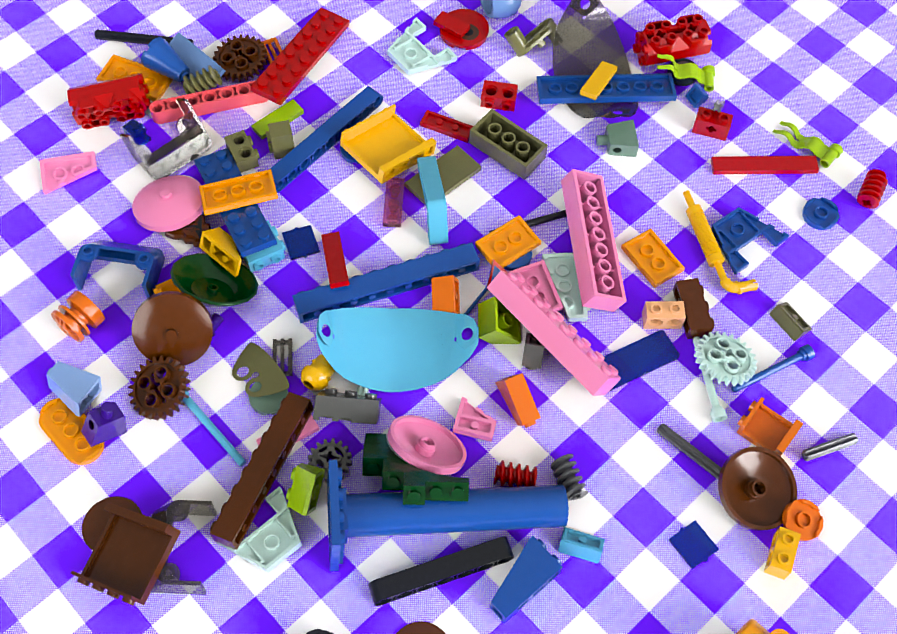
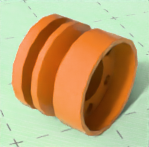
(74, 320)

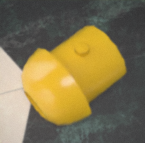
(317, 374)

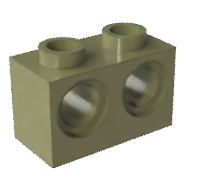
(242, 151)

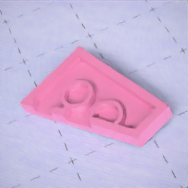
(66, 169)
(539, 277)

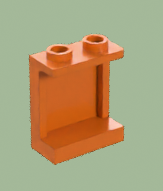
(767, 428)

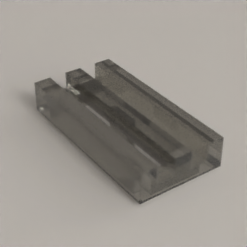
(282, 342)

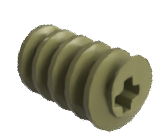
(202, 81)

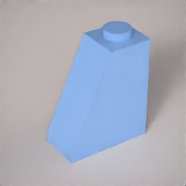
(74, 386)

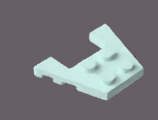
(413, 55)
(272, 540)

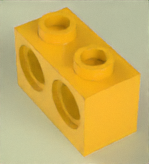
(782, 553)

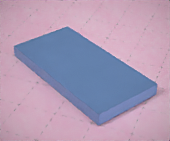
(193, 56)

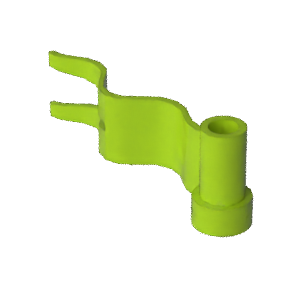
(690, 70)
(813, 143)

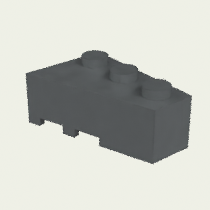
(347, 406)

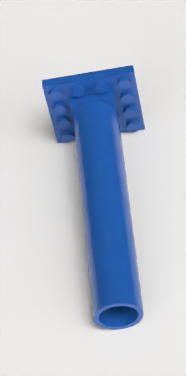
(484, 511)

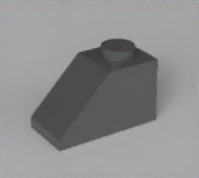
(532, 353)

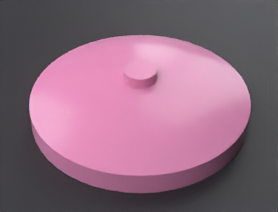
(168, 203)
(426, 444)

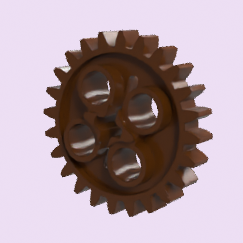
(241, 57)
(159, 388)

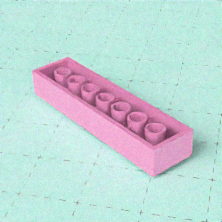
(593, 241)
(554, 333)

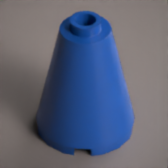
(164, 60)

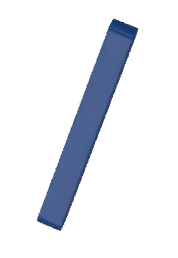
(324, 137)

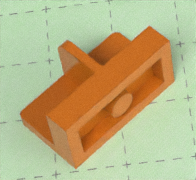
(446, 294)

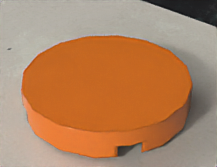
(804, 518)

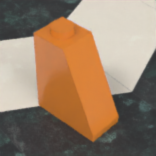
(519, 399)

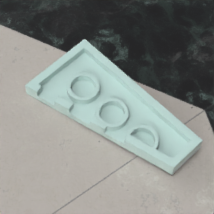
(564, 276)

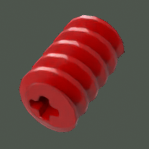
(872, 189)
(515, 475)

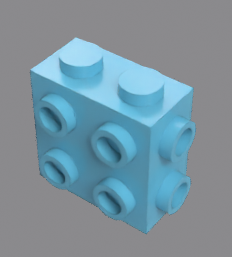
(268, 256)

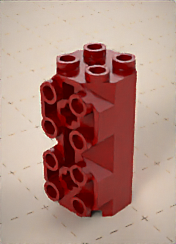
(680, 40)
(117, 98)

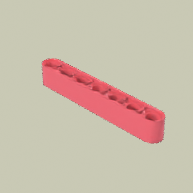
(206, 102)

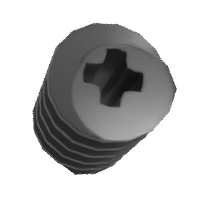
(567, 477)

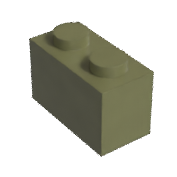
(280, 138)

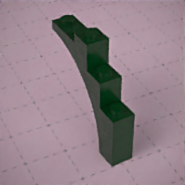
(399, 475)

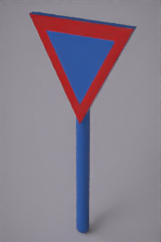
(495, 269)

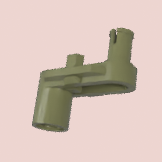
(522, 45)

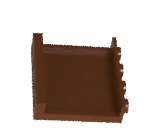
(129, 555)

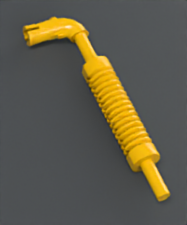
(711, 248)

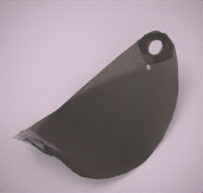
(582, 46)

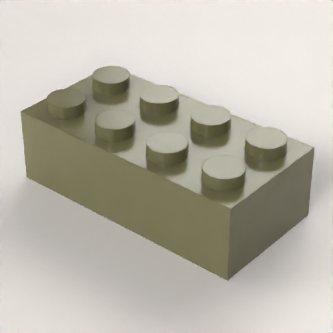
(508, 144)

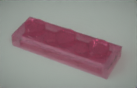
(393, 202)

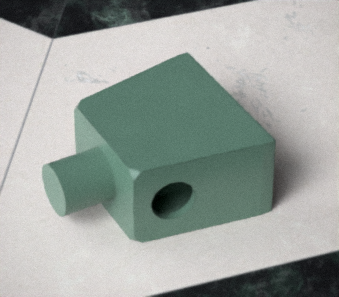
(620, 139)

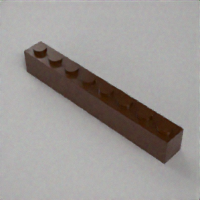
(261, 471)

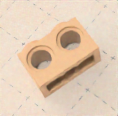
(663, 314)

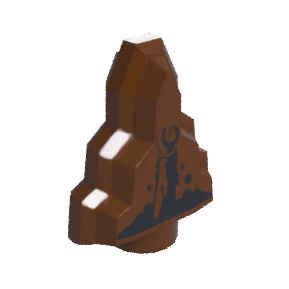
(191, 233)

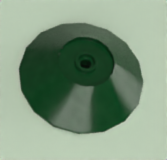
(212, 283)

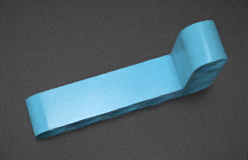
(434, 200)

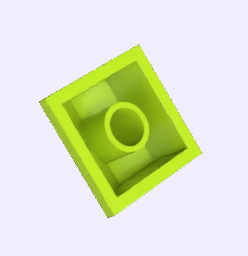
(497, 323)
(305, 488)

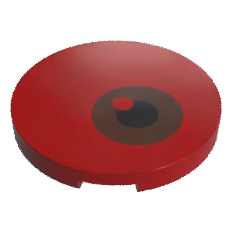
(474, 37)

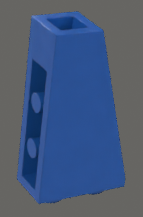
(527, 577)

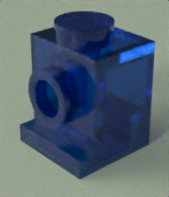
(137, 132)

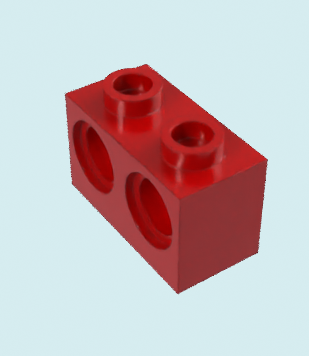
(499, 95)

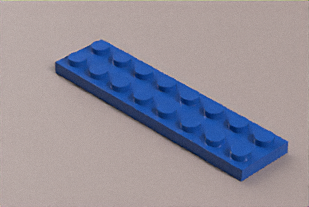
(619, 89)
(245, 223)

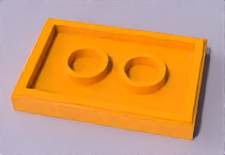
(508, 242)
(652, 258)

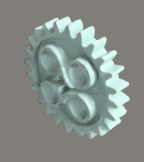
(725, 358)

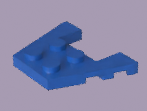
(740, 229)

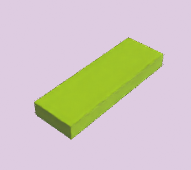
(286, 112)

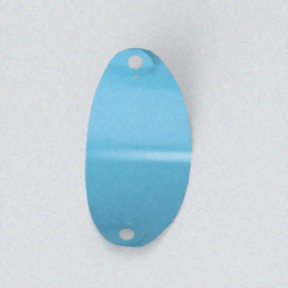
(395, 345)

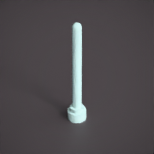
(717, 412)

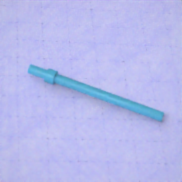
(214, 430)

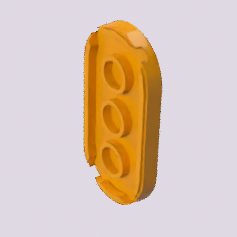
(65, 432)

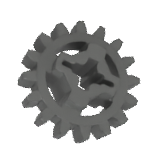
(328, 451)

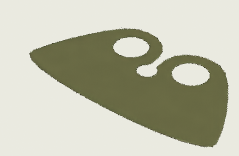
(270, 374)

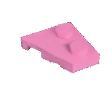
(473, 422)

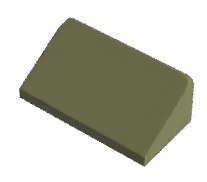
(790, 321)

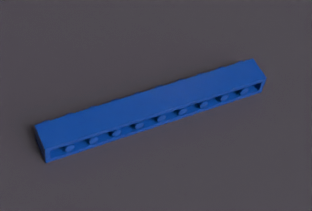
(387, 281)

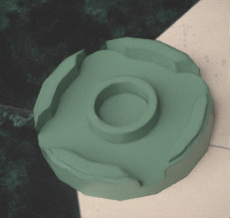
(266, 404)

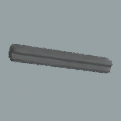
(689, 450)

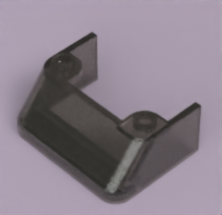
(176, 153)
(169, 578)

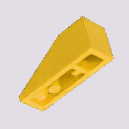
(222, 249)

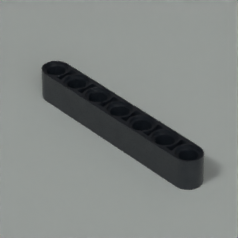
(440, 571)

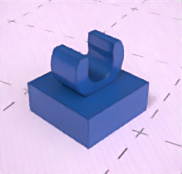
(697, 95)

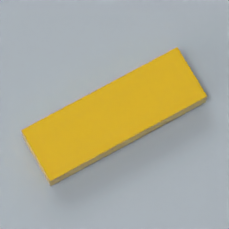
(598, 80)

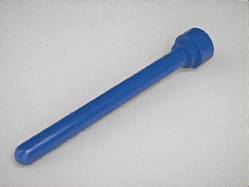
(804, 353)

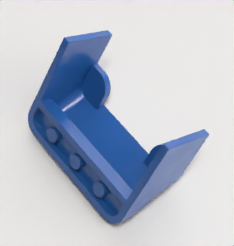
(143, 257)

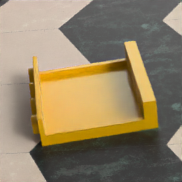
(385, 144)

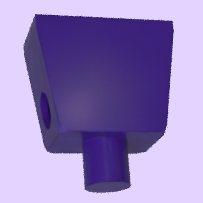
(104, 424)

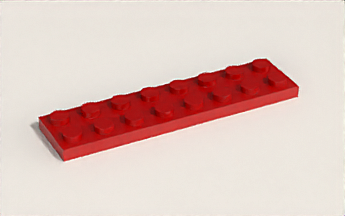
(300, 56)

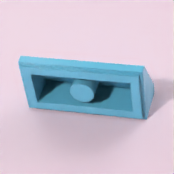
(581, 545)

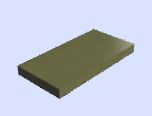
(454, 169)

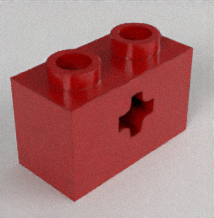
(712, 123)

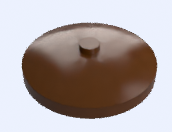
(172, 327)
(756, 488)

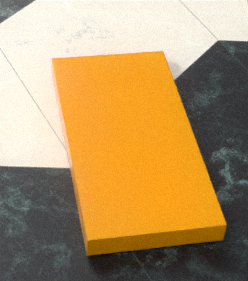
(120, 67)
(238, 192)

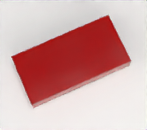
(451, 24)

